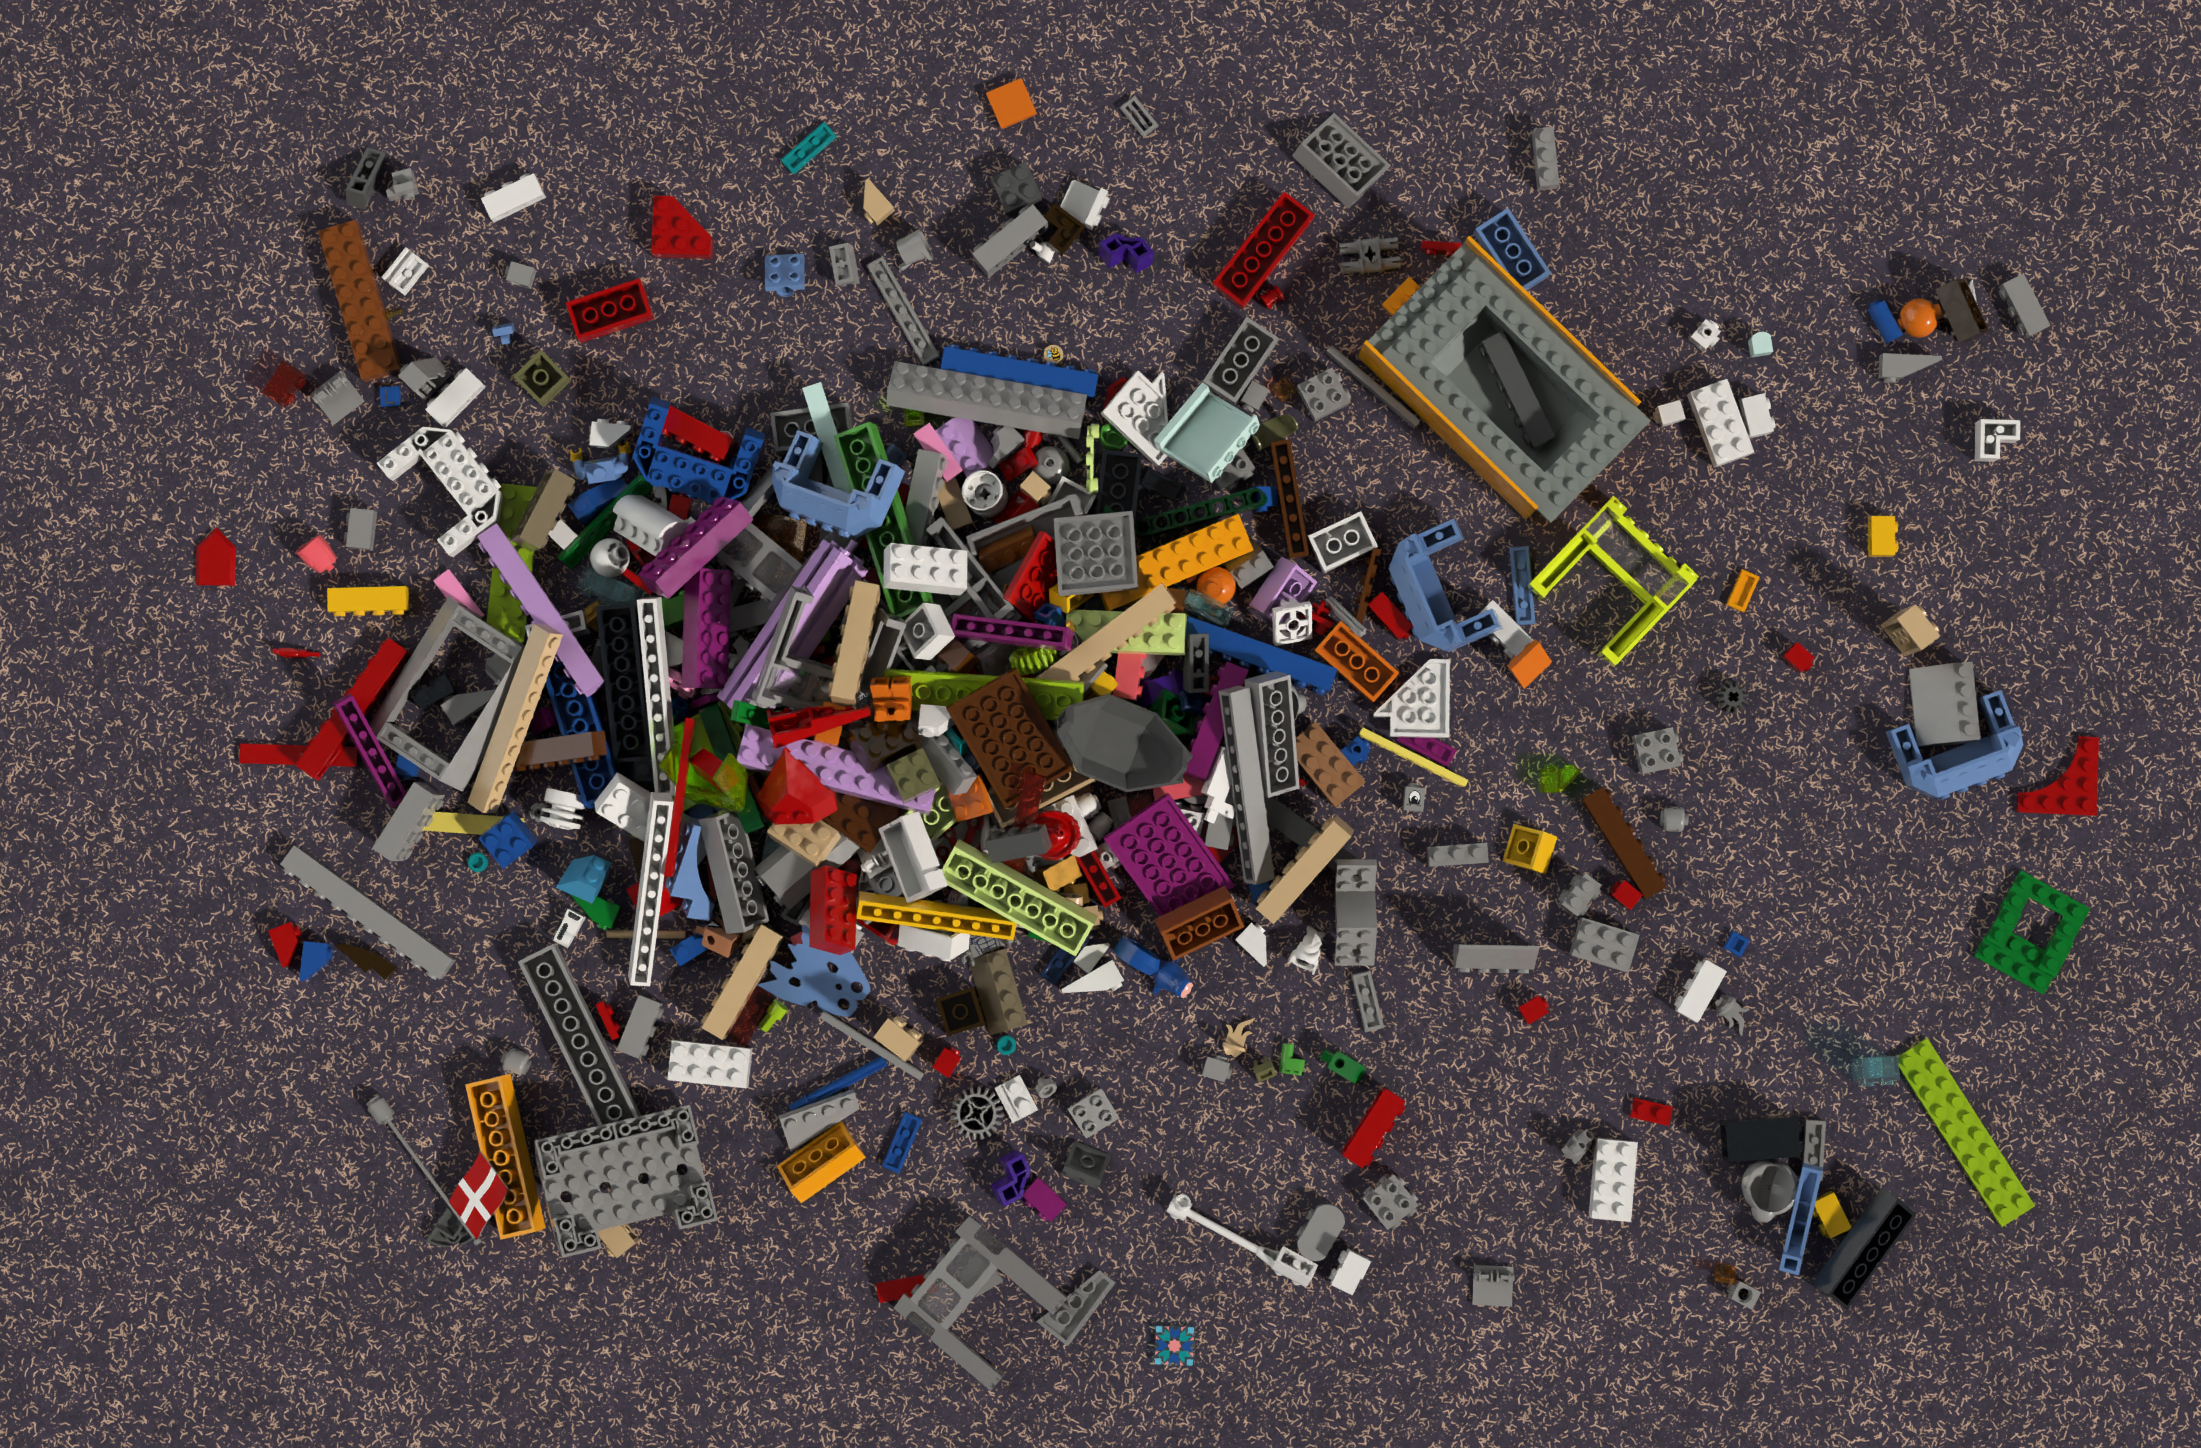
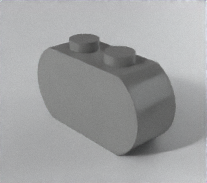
(1320, 1231)

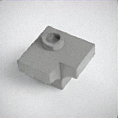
(403, 185)

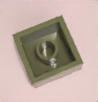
(542, 378)
(912, 776)

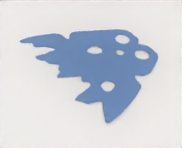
(817, 980)

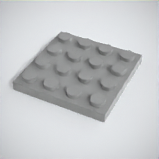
(1095, 553)

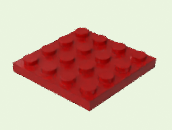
(1034, 578)

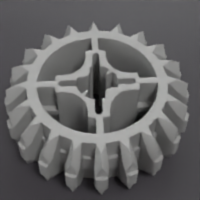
(985, 1128)

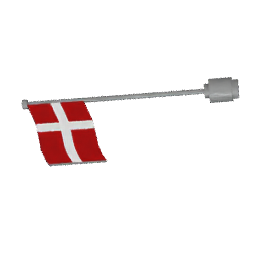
(476, 1194)

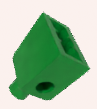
(1351, 1070)

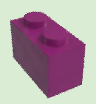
(1043, 1199)

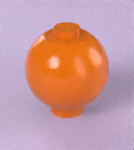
(1919, 317)
(1217, 584)

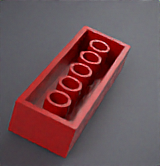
(1263, 250)

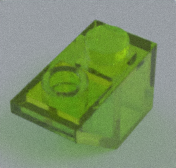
(1556, 780)

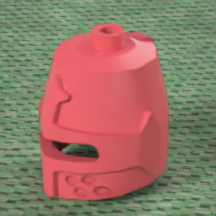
(317, 554)

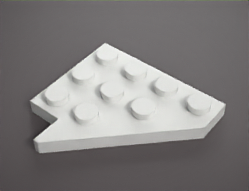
(1140, 413)
(1421, 704)

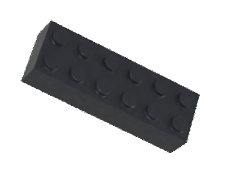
(1864, 1248)

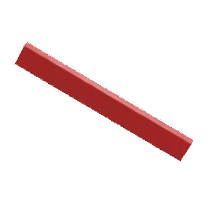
(679, 797)

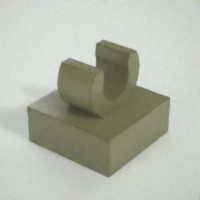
(1265, 1070)

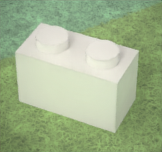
(1757, 416)

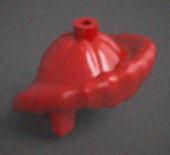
(1062, 831)

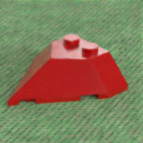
(794, 793)

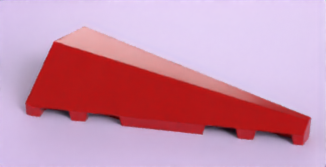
(797, 725)

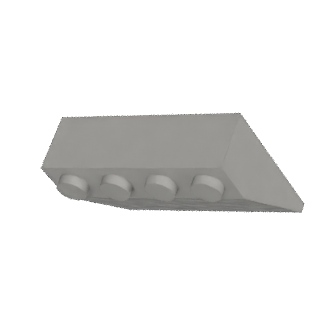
(1341, 160)
(1944, 704)
(1495, 957)

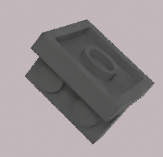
(1085, 1165)

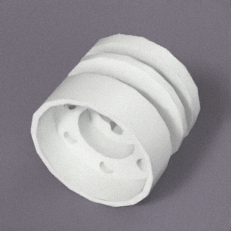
(977, 486)
(562, 809)

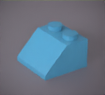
(585, 877)

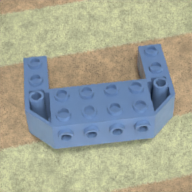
(827, 506)
(1424, 595)
(1965, 764)

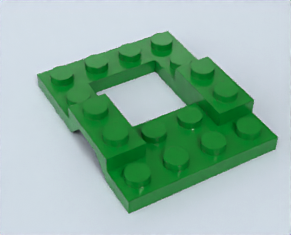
(2018, 956)

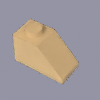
(875, 204)

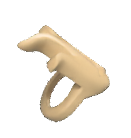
(1235, 1041)

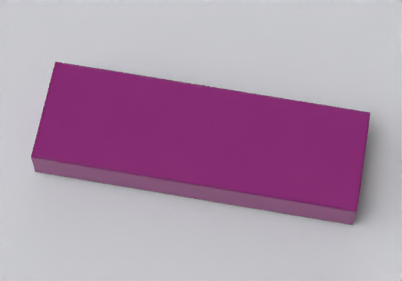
(1431, 748)

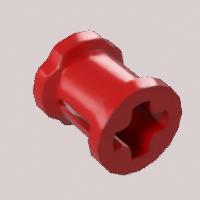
(1272, 297)

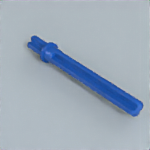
(841, 1083)

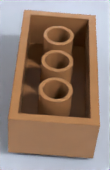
(1326, 765)

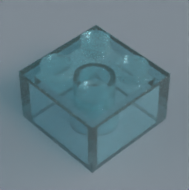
(1874, 1069)

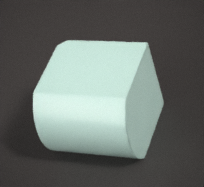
(1760, 344)

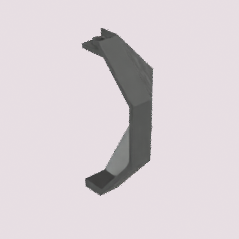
(1122, 744)

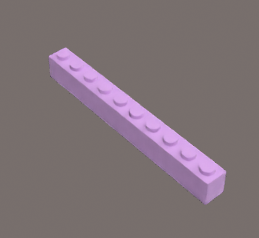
(540, 608)

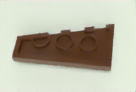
(1366, 581)

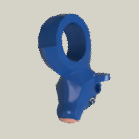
(1166, 974)

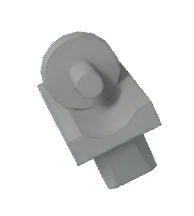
(1578, 1145)

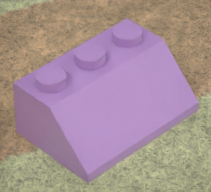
(966, 444)
(1284, 582)

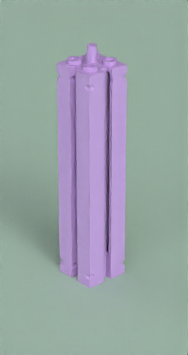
(829, 579)

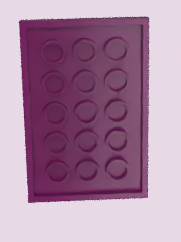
(1166, 856)

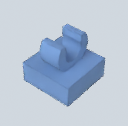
(504, 332)

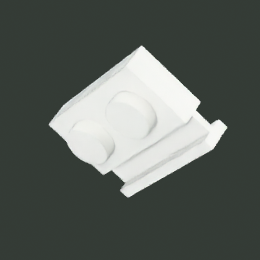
(405, 271)
(1016, 1098)

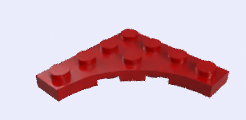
(2073, 791)

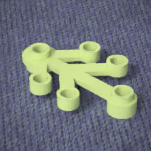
(1091, 482)

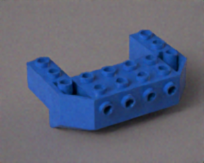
(690, 473)

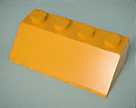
(820, 1162)

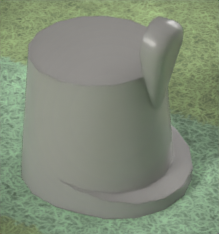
(913, 249)

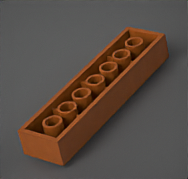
(360, 301)

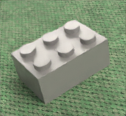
(1604, 945)

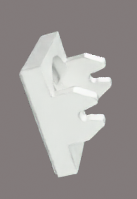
(1293, 635)

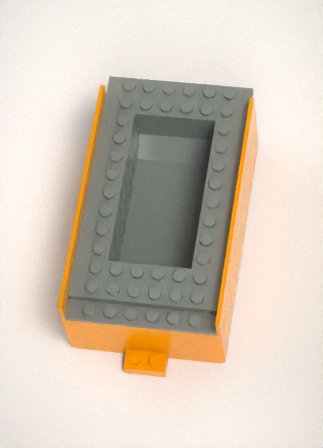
(1435, 366)

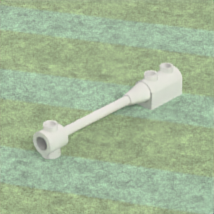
(1283, 1263)

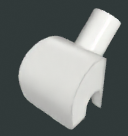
(1042, 251)

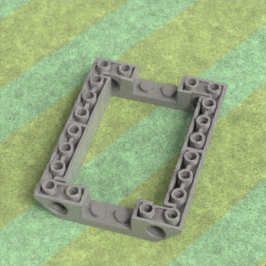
(473, 749)

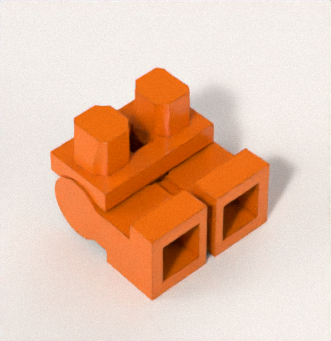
(893, 699)

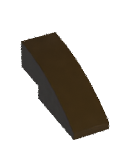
(369, 960)

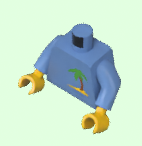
(601, 469)

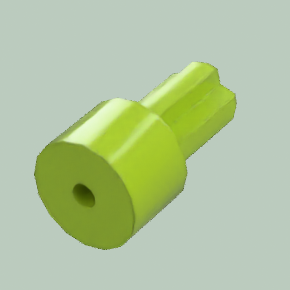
(775, 1012)

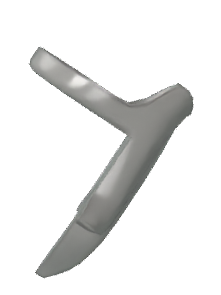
(1729, 1008)

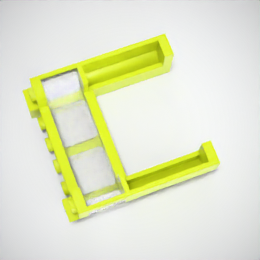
(1633, 562)

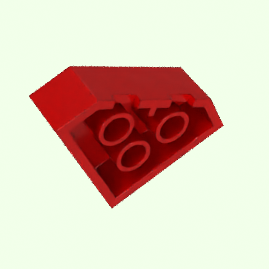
(677, 232)

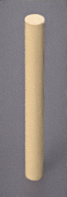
(660, 934)

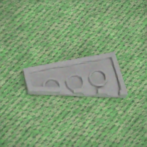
(817, 1117)
(1077, 1308)

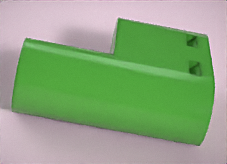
(1289, 1064)

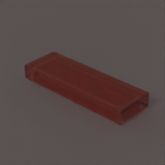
(751, 1017)

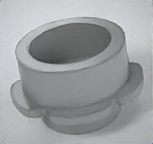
(536, 807)

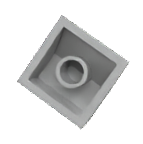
(1249, 566)

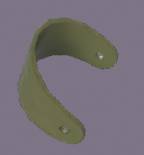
(1274, 430)

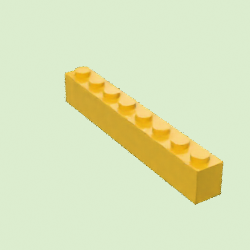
(934, 915)

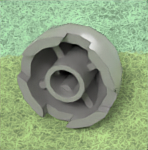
(1053, 472)

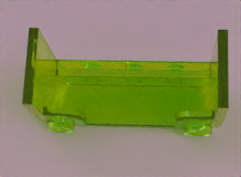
(730, 778)

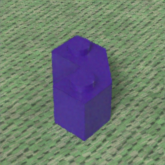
(1120, 248)
(1152, 688)
(1011, 1187)

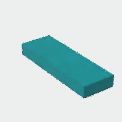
(808, 148)

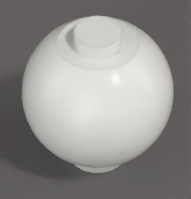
(609, 557)

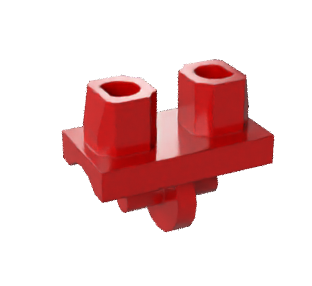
(1323, 621)

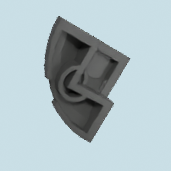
(448, 1229)

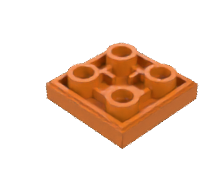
(1011, 103)
(1529, 663)

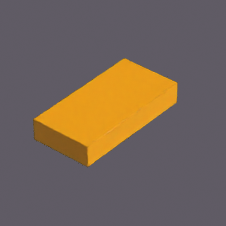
(1742, 590)

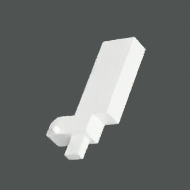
(1217, 788)

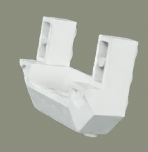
(460, 475)

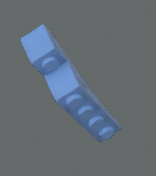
(686, 878)
(1801, 1219)

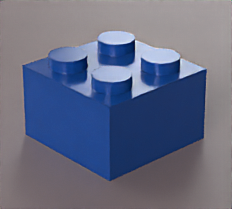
(508, 839)

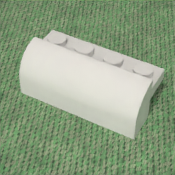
(646, 523)

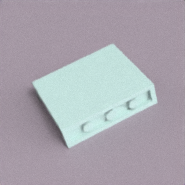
(1206, 433)

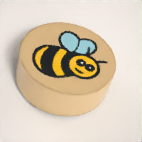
(1053, 354)

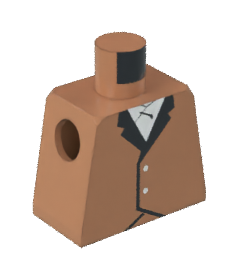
(716, 938)

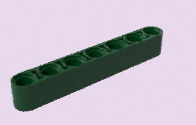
(1191, 513)
(722, 745)

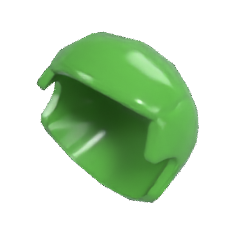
(1111, 438)

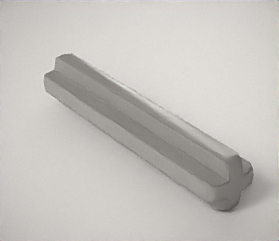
(1345, 616)

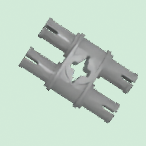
(1363, 264)

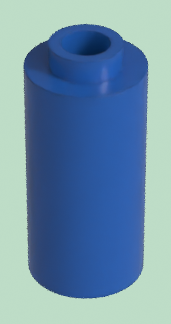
(1884, 321)

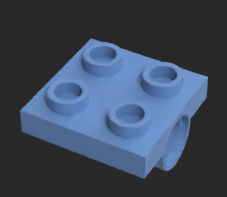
(785, 273)

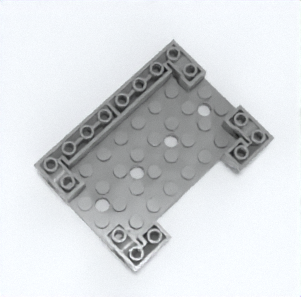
(617, 1156)

